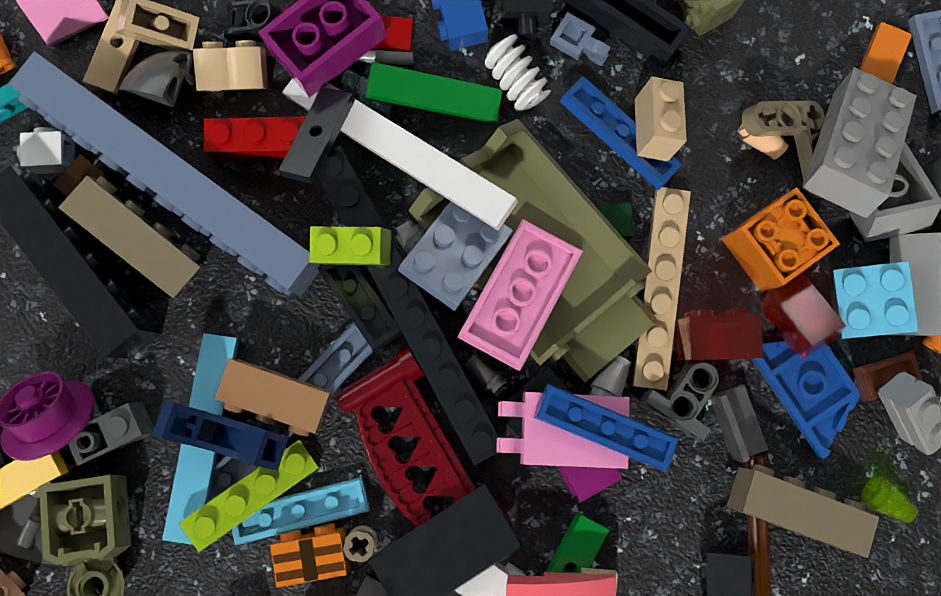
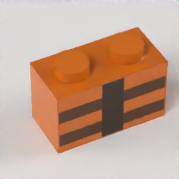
(309, 555)

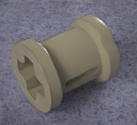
(360, 554)

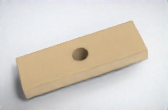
(109, 61)

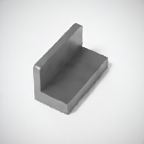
(738, 423)

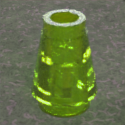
(887, 499)

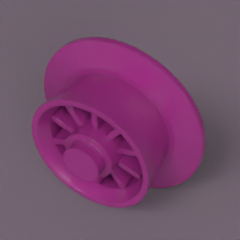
(43, 415)

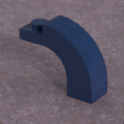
(220, 435)

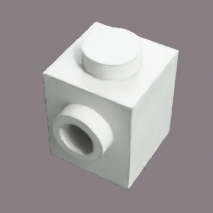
(46, 151)

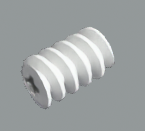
(515, 75)

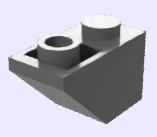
(111, 432)

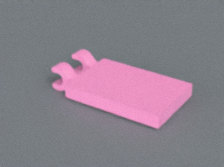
(555, 447)

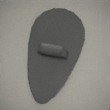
(22, 530)

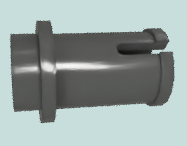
(485, 373)

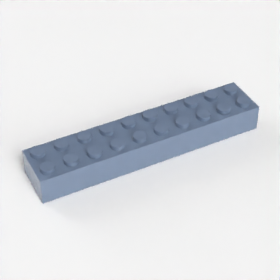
(164, 176)

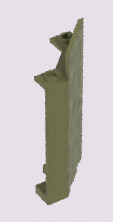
(599, 303)

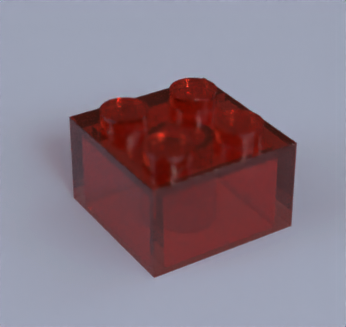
(720, 337)

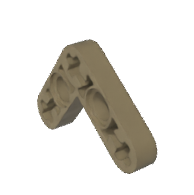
(802, 121)

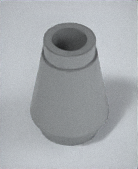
(611, 378)

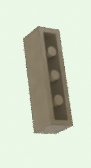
(130, 235)
(803, 511)

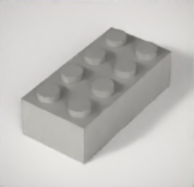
(860, 143)

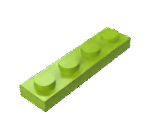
(247, 497)

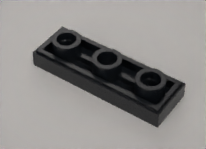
(317, 135)

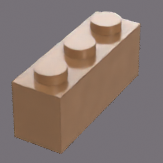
(273, 396)

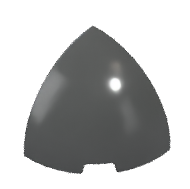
(159, 78)

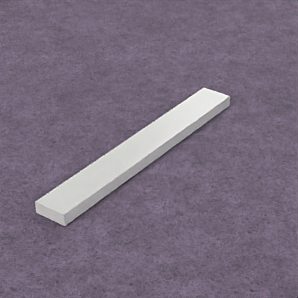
(419, 160)

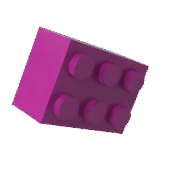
(322, 39)

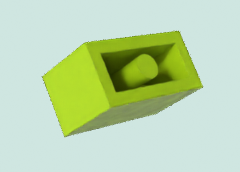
(350, 245)

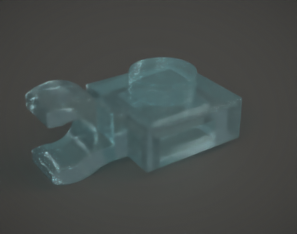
(358, 85)

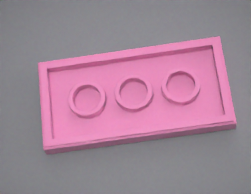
(520, 295)

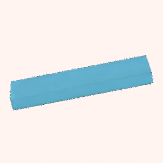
(304, 510)

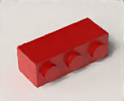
(250, 138)

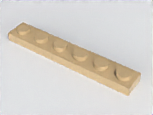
(662, 287)

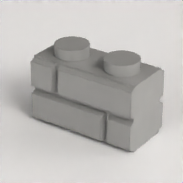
(913, 411)

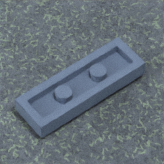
(927, 42)

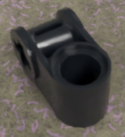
(248, 18)

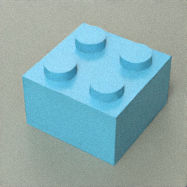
(875, 300)

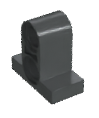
(694, 396)

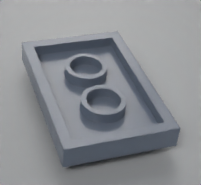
(453, 254)

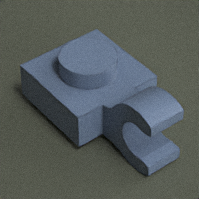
(576, 37)

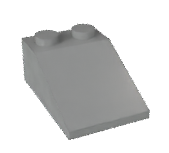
(909, 207)

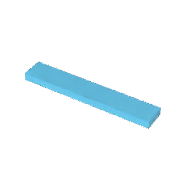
(195, 464)

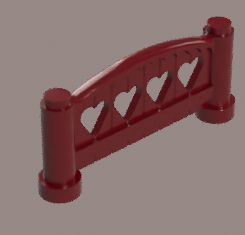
(395, 387)

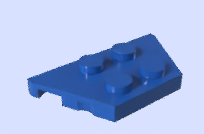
(811, 390)

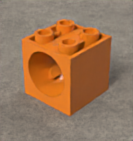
(780, 241)

